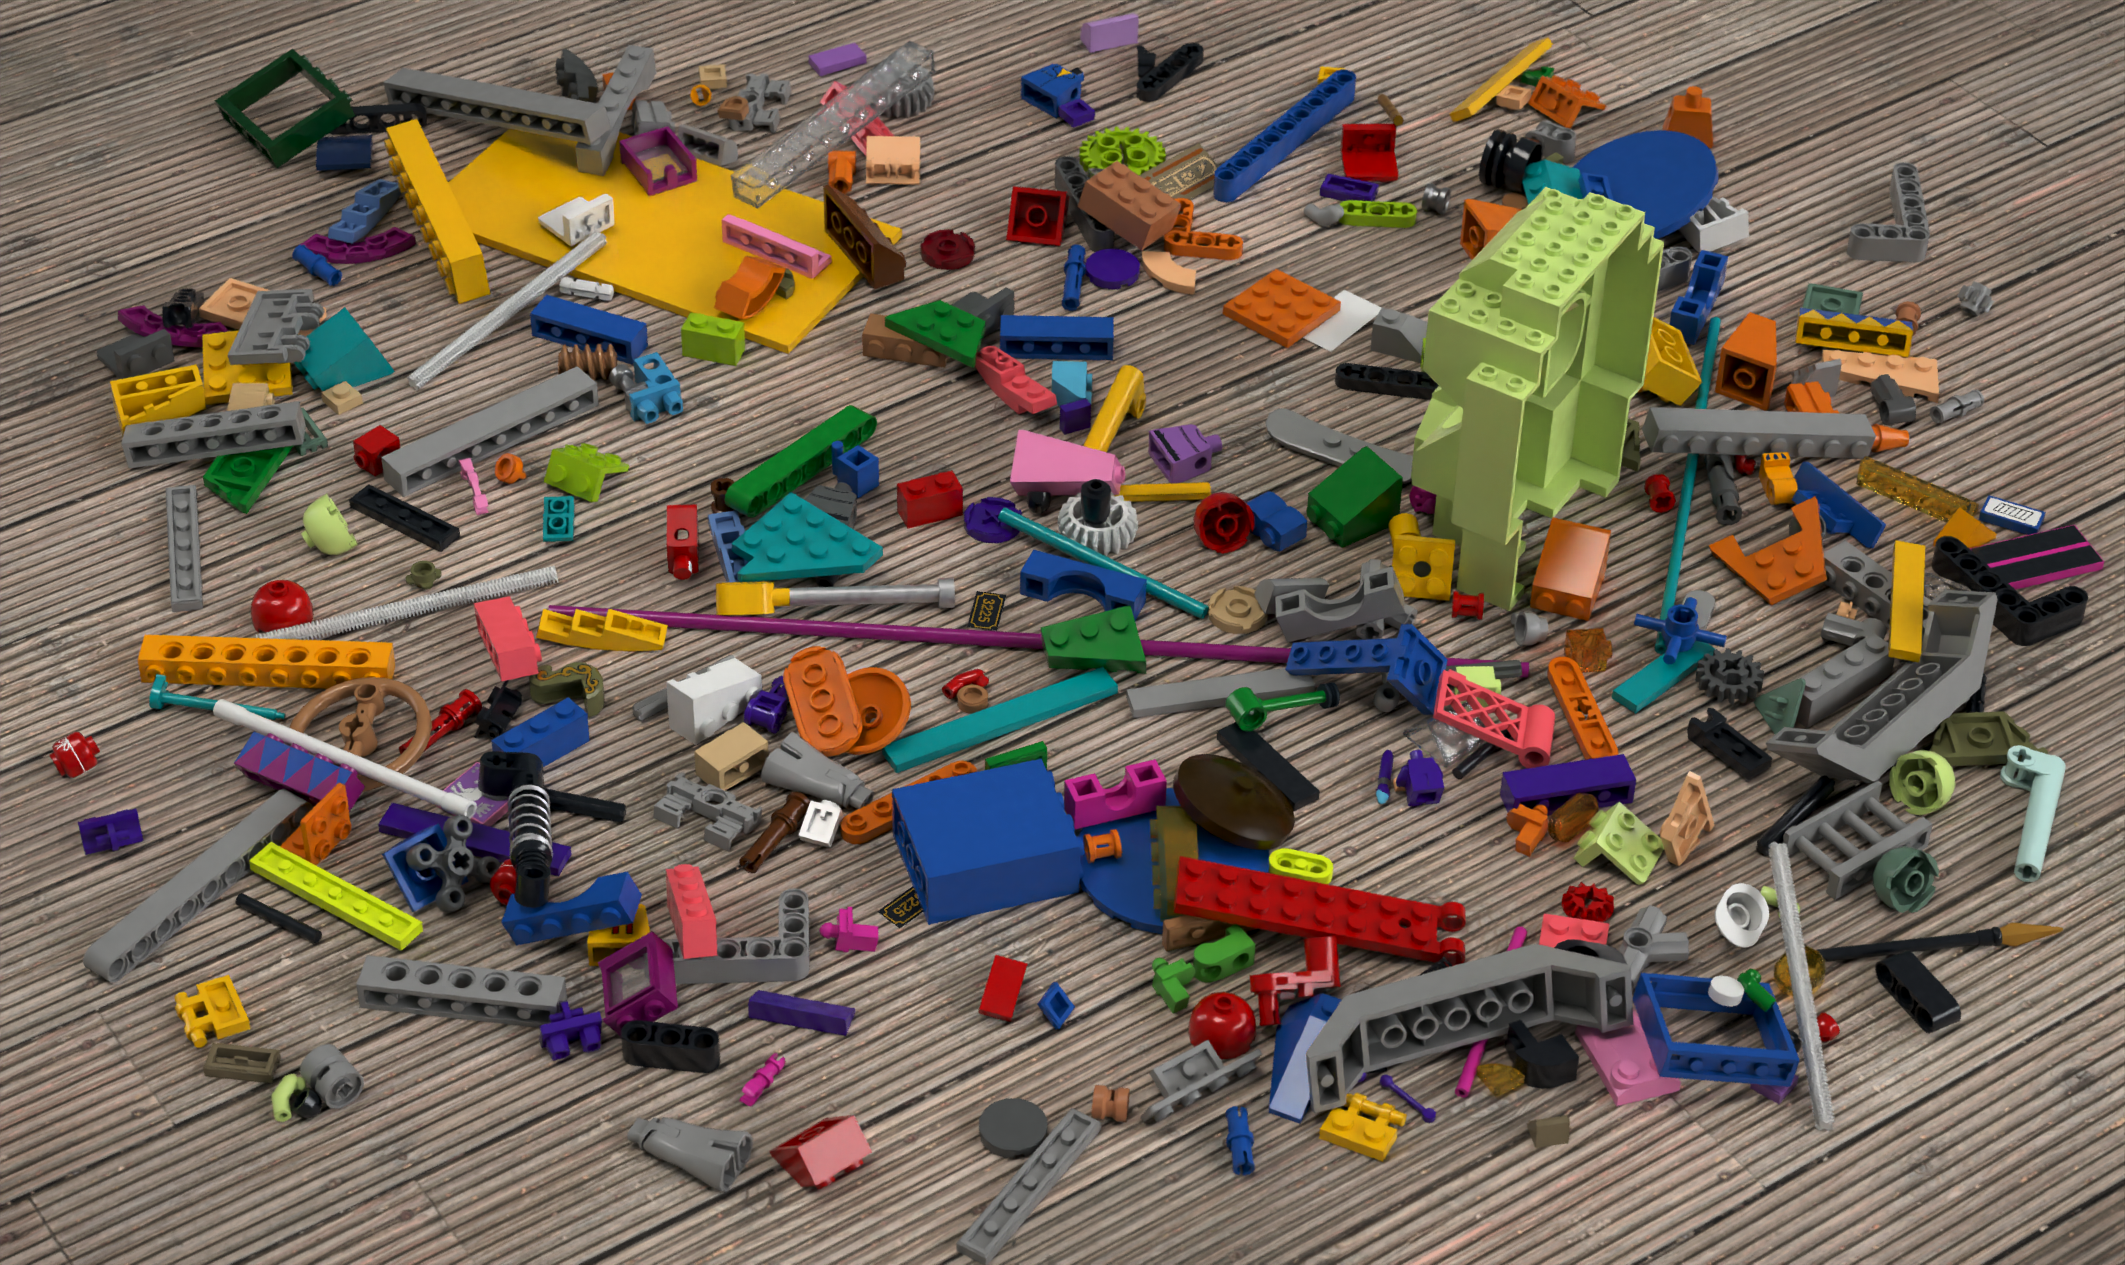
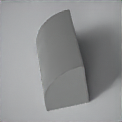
(708, 146)
(1269, 588)

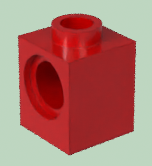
(372, 447)

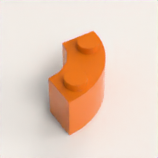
(749, 288)

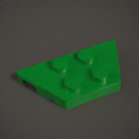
(941, 329)
(244, 475)

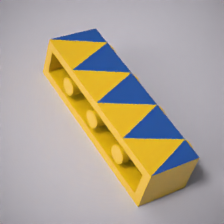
(1854, 332)

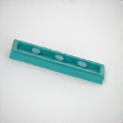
(1659, 677)

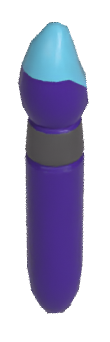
(1384, 778)

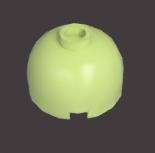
(327, 528)
(1922, 781)

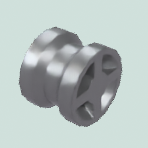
(1436, 198)

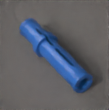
(1074, 271)

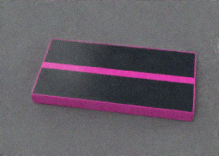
(2041, 557)

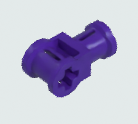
(768, 707)

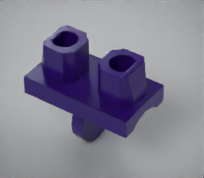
(110, 831)
(570, 1026)

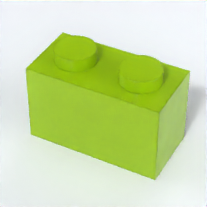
(713, 339)

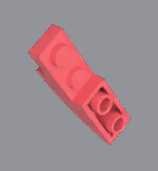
(1009, 382)

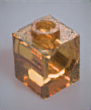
(1588, 649)

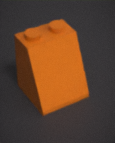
(1481, 223)
(1749, 362)
(1570, 569)

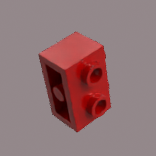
(929, 499)

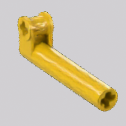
(1124, 397)

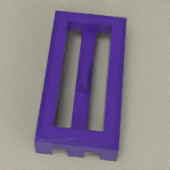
(1348, 189)

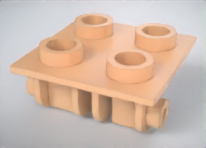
(893, 160)

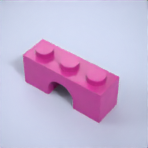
(1136, 794)

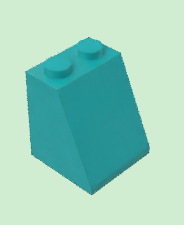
(342, 353)

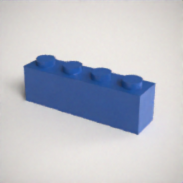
(582, 325)
(1057, 337)

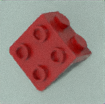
(1369, 152)

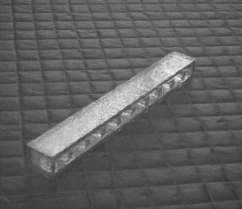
(832, 124)

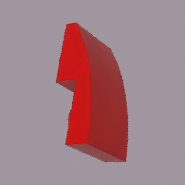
(1002, 988)

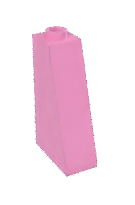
(1060, 466)

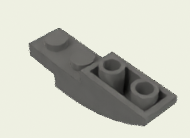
(575, 78)

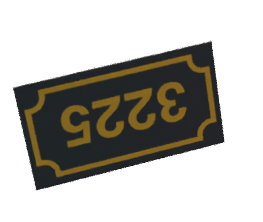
(986, 611)
(902, 909)

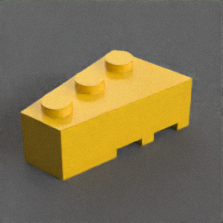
(158, 396)

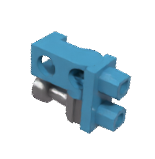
(654, 388)

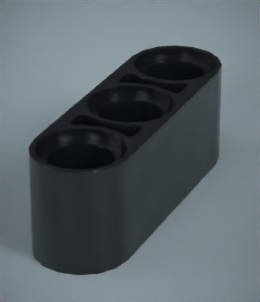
(1918, 991)
(670, 1046)

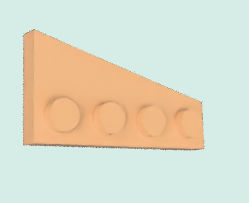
(1910, 373)

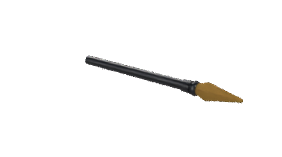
(2010, 934)

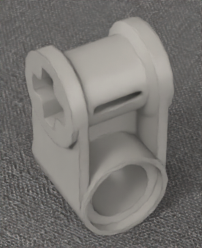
(1555, 140)

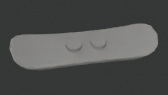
(1328, 444)

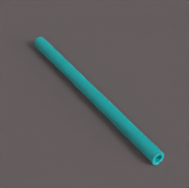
(1094, 558)

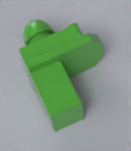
(1169, 982)

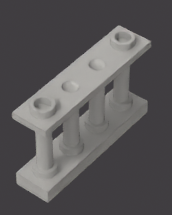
(1862, 863)

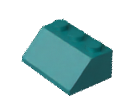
(1552, 176)

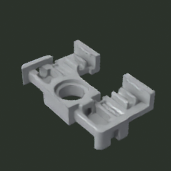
(754, 93)
(729, 815)

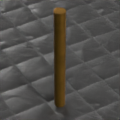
(1390, 109)

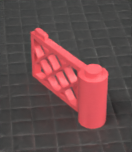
(1530, 731)

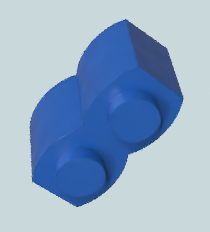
(1276, 522)

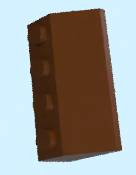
(861, 239)

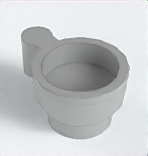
(1529, 628)

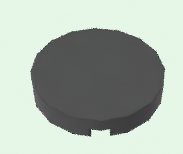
(1012, 1127)

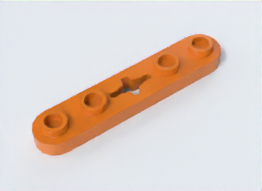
(1572, 692)
(877, 816)

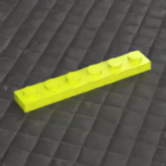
(336, 896)

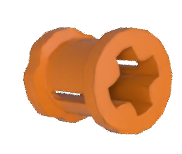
(1091, 842)

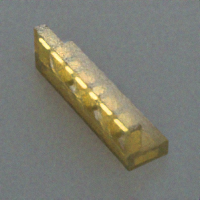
(1911, 490)

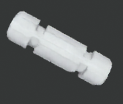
(586, 289)

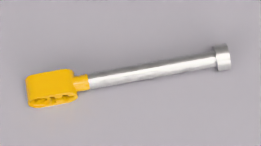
(762, 597)

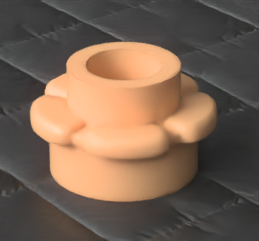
(1846, 610)

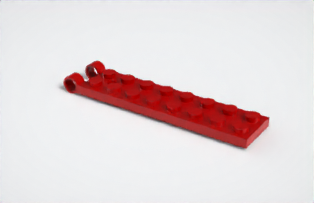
(1318, 910)

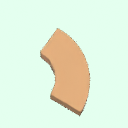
(1165, 270)

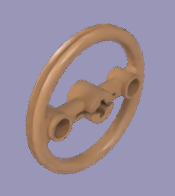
(357, 727)

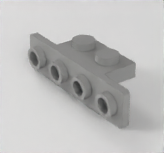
(1191, 1073)

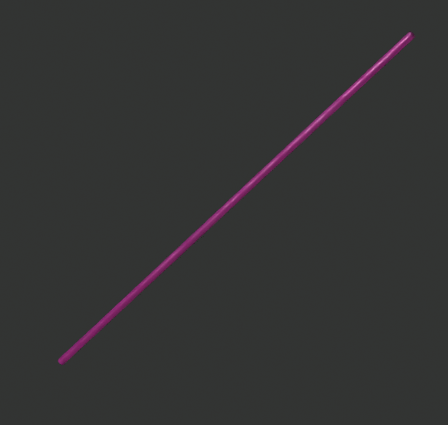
(947, 635)

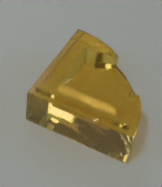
(1500, 1077)

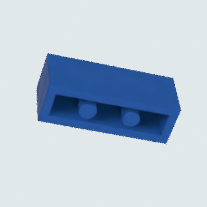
(548, 733)

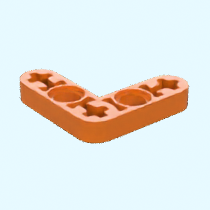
(1184, 242)

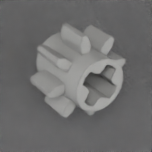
(1975, 298)

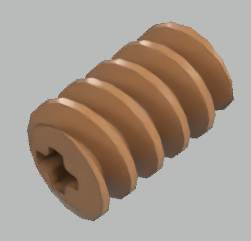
(588, 361)

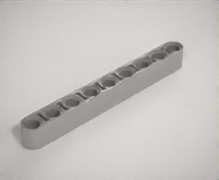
(194, 887)

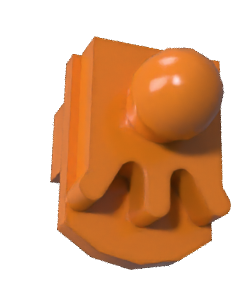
(1531, 825)

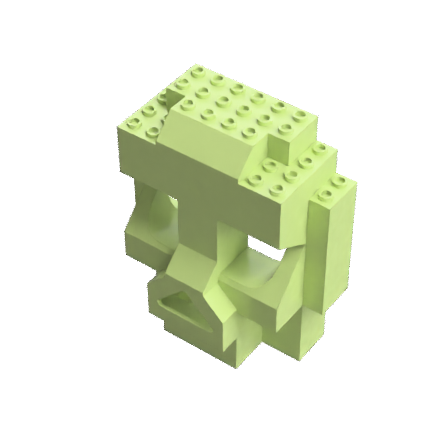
(1534, 376)

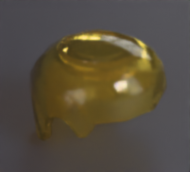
(1816, 969)

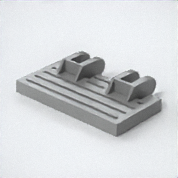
(273, 327)

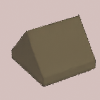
(1549, 1131)

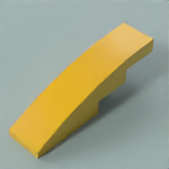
(614, 632)

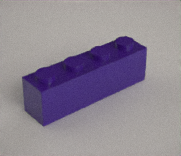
(1553, 785)

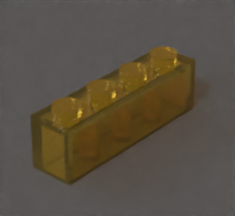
(1174, 837)

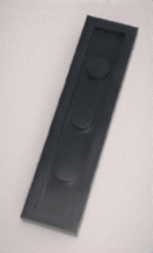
(404, 518)
(1262, 757)

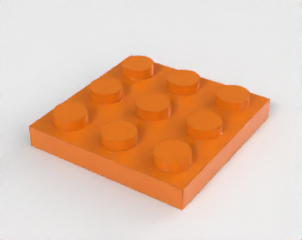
(1281, 308)

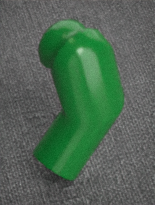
(1750, 981)

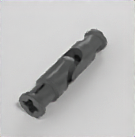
(1723, 488)

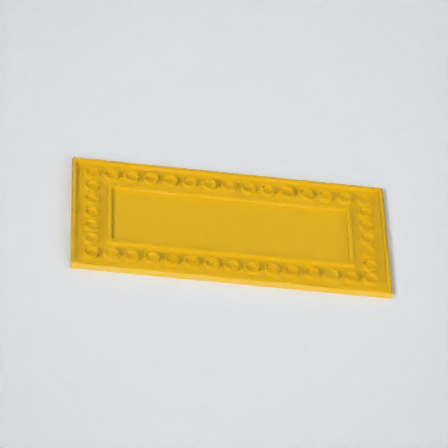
(663, 244)

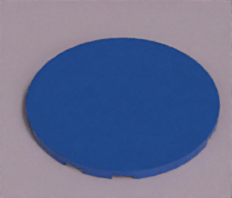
(1658, 174)
(1124, 884)

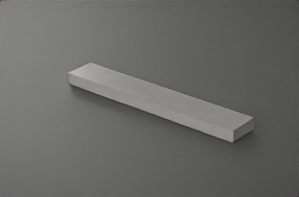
(184, 548)
(1214, 691)
(1028, 1187)

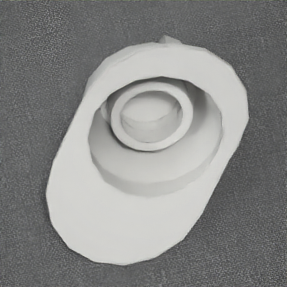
(1742, 915)

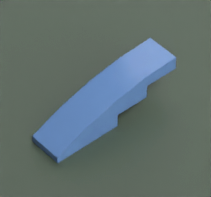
(367, 211)
(725, 529)

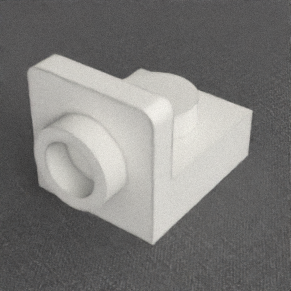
(821, 823)

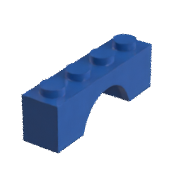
(1704, 287)
(1050, 575)
(605, 904)

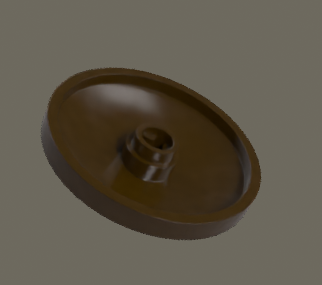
(1233, 802)

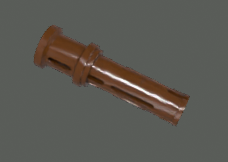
(783, 823)

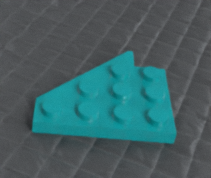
(802, 543)

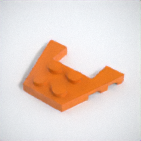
(1785, 565)

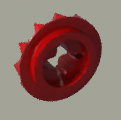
(1599, 909)

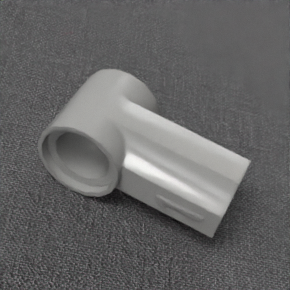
(1850, 631)

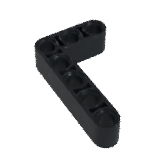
(2014, 616)

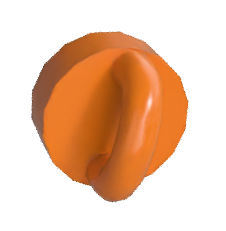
(509, 468)

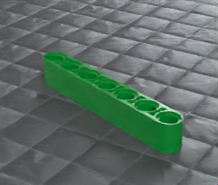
(799, 462)

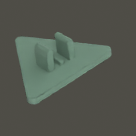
(1781, 705)

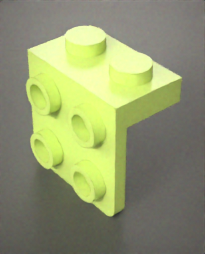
(1623, 841)

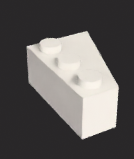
(1716, 226)
(710, 699)

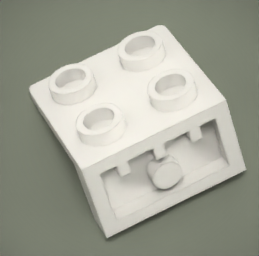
(579, 218)

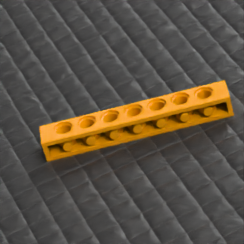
(262, 661)

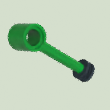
(1252, 711)

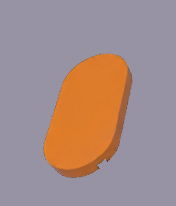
(822, 700)

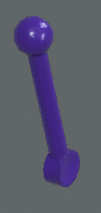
(1428, 1114)

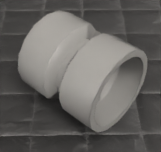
(332, 1076)

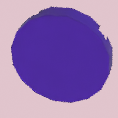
(1112, 268)
(983, 524)

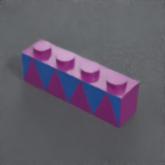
(294, 769)

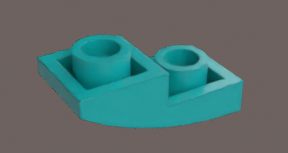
(558, 519)

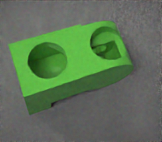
(1224, 956)

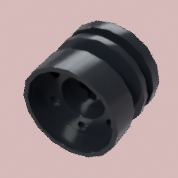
(1506, 160)

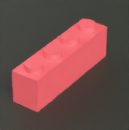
(507, 638)
(691, 912)

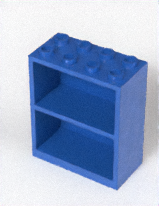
(986, 841)

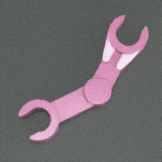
(479, 500)

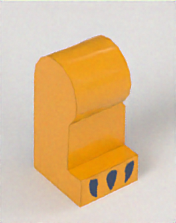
(1777, 478)

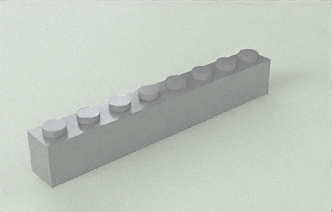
(490, 431)
(1758, 432)

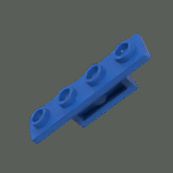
(1837, 507)

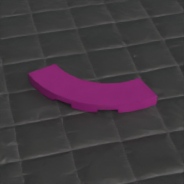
(373, 249)
(146, 323)

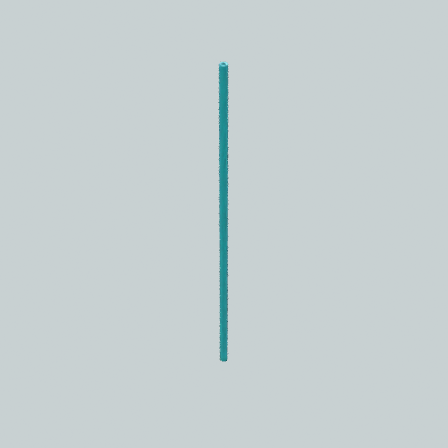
(1688, 484)

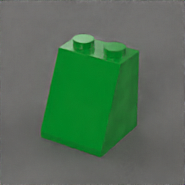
(1356, 499)

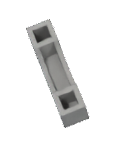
(1306, 615)

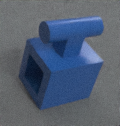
(855, 468)

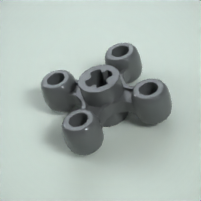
(442, 863)

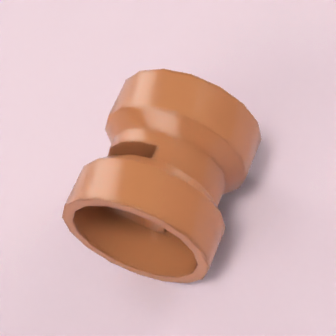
(1110, 1103)

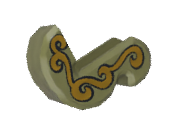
(570, 681)

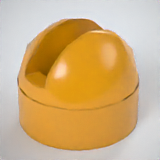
(705, 92)

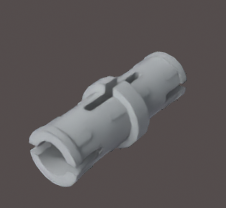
(1956, 406)

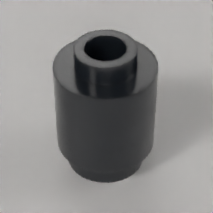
(1095, 501)

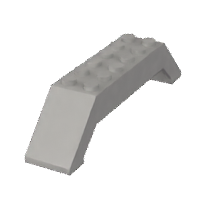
(1909, 702)
(1462, 1008)

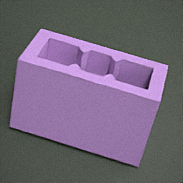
(1110, 32)

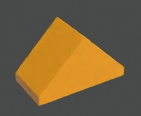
(1967, 530)

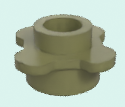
(423, 574)

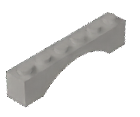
(631, 77)

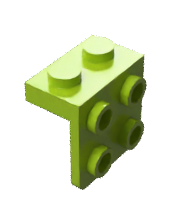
(581, 470)

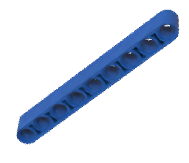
(1284, 136)

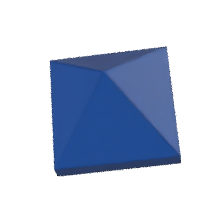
(1056, 1005)

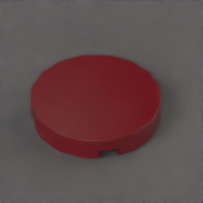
(947, 250)

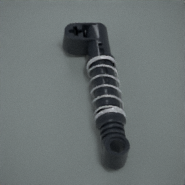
(528, 807)

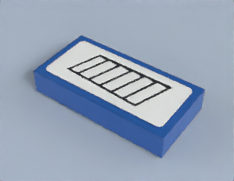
(2011, 515)

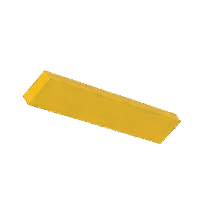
(1500, 79)
(1906, 601)

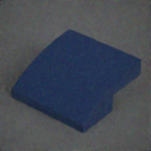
(344, 152)

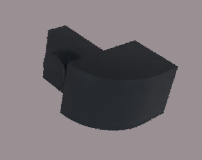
(1544, 1062)

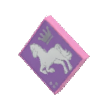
(489, 807)

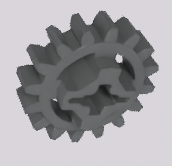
(1729, 676)

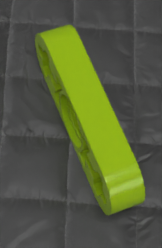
(1394, 214)

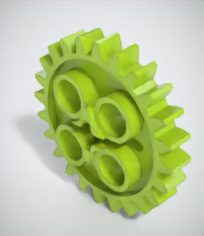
(1139, 150)

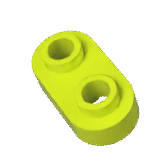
(1301, 865)

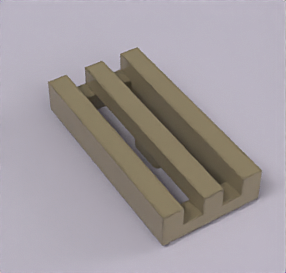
(241, 1067)

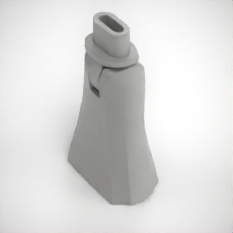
(808, 771)
(704, 1152)

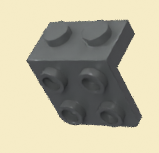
(988, 309)
(137, 354)

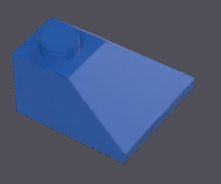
(417, 886)

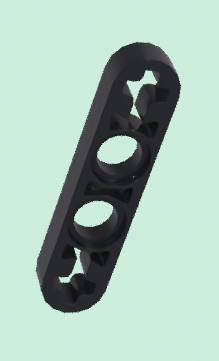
(1166, 75)
(374, 114)
(1358, 376)

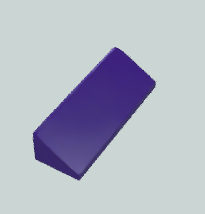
(800, 1012)

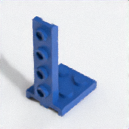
(1410, 660)

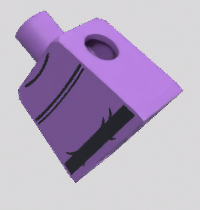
(1182, 451)

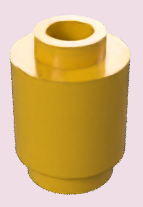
(1403, 525)

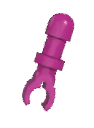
(761, 1079)

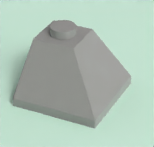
(1398, 335)

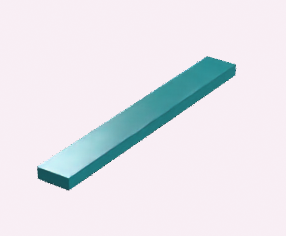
(999, 719)

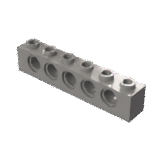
(213, 434)
(1863, 582)
(459, 991)

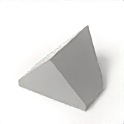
(1825, 373)

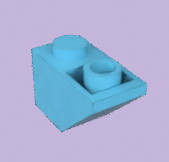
(1071, 382)

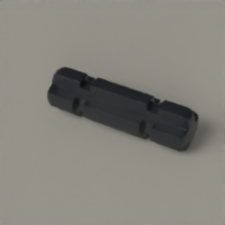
(1977, 700)

